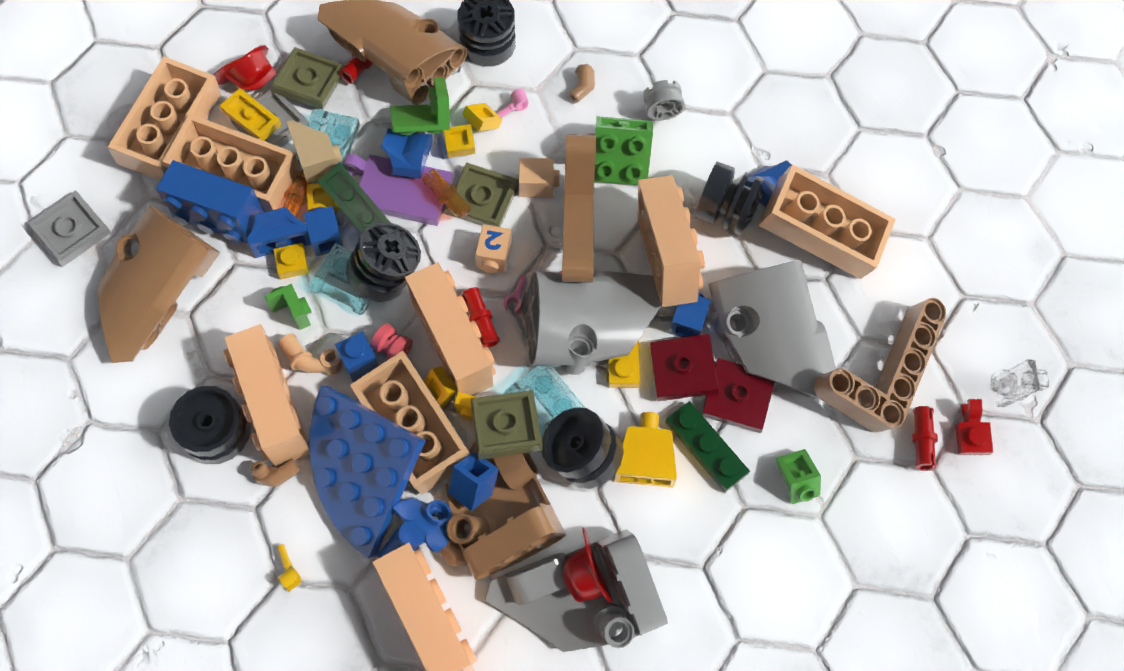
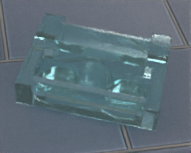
(340, 129)
(335, 266)
(549, 391)

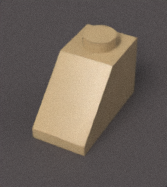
(313, 150)

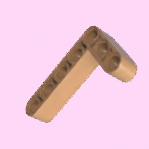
(579, 209)
(911, 347)

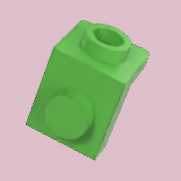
(286, 296)

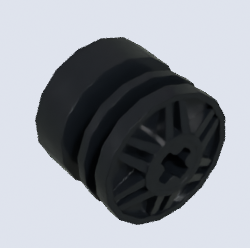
(487, 31)
(729, 198)
(382, 261)

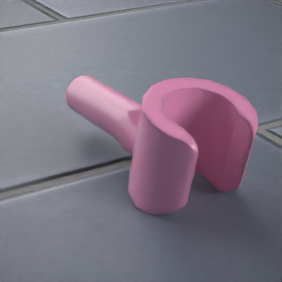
(519, 102)
(515, 297)

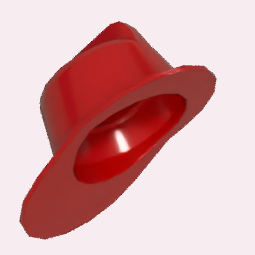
(248, 71)
(584, 576)

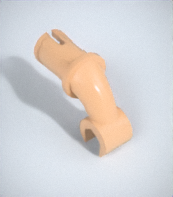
(304, 360)

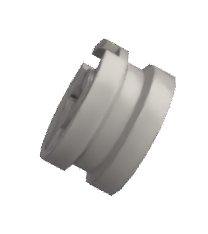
(664, 100)

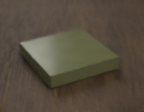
(307, 78)
(486, 193)
(506, 424)

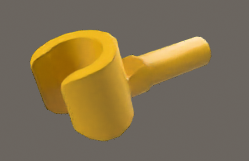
(289, 578)

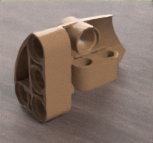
(396, 41)
(142, 289)
(509, 523)

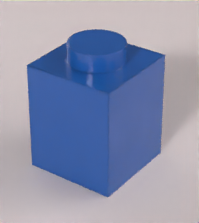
(323, 229)
(690, 317)
(357, 356)
(472, 481)

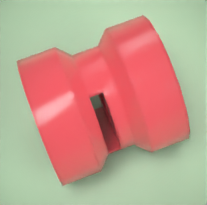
(390, 342)

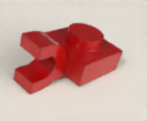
(972, 434)

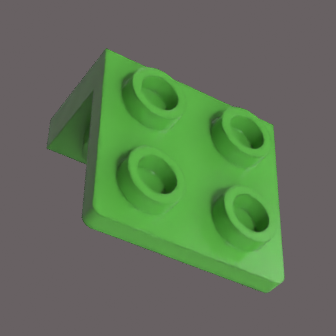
(430, 117)
(622, 150)

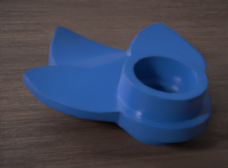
(421, 526)

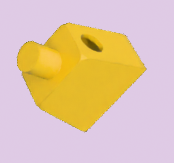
(648, 454)

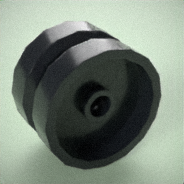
(209, 425)
(582, 448)

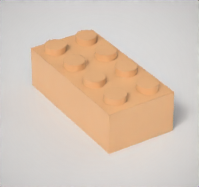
(159, 115)
(236, 158)
(827, 222)
(669, 241)
(450, 329)
(266, 396)
(404, 398)
(421, 612)

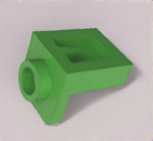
(800, 476)

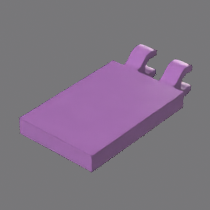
(397, 194)

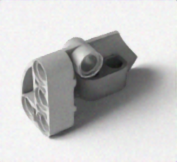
(586, 321)
(774, 325)
(544, 604)

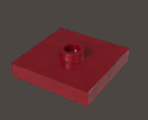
(684, 367)
(741, 397)

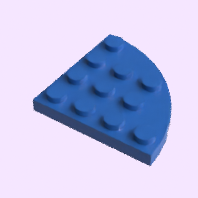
(359, 466)

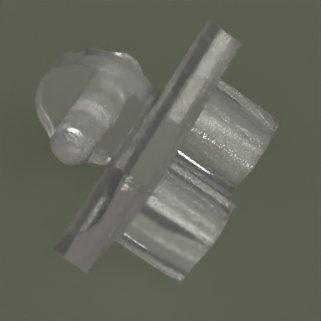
(1018, 382)

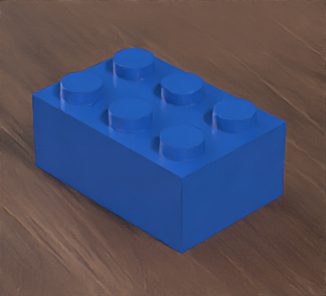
(209, 201)

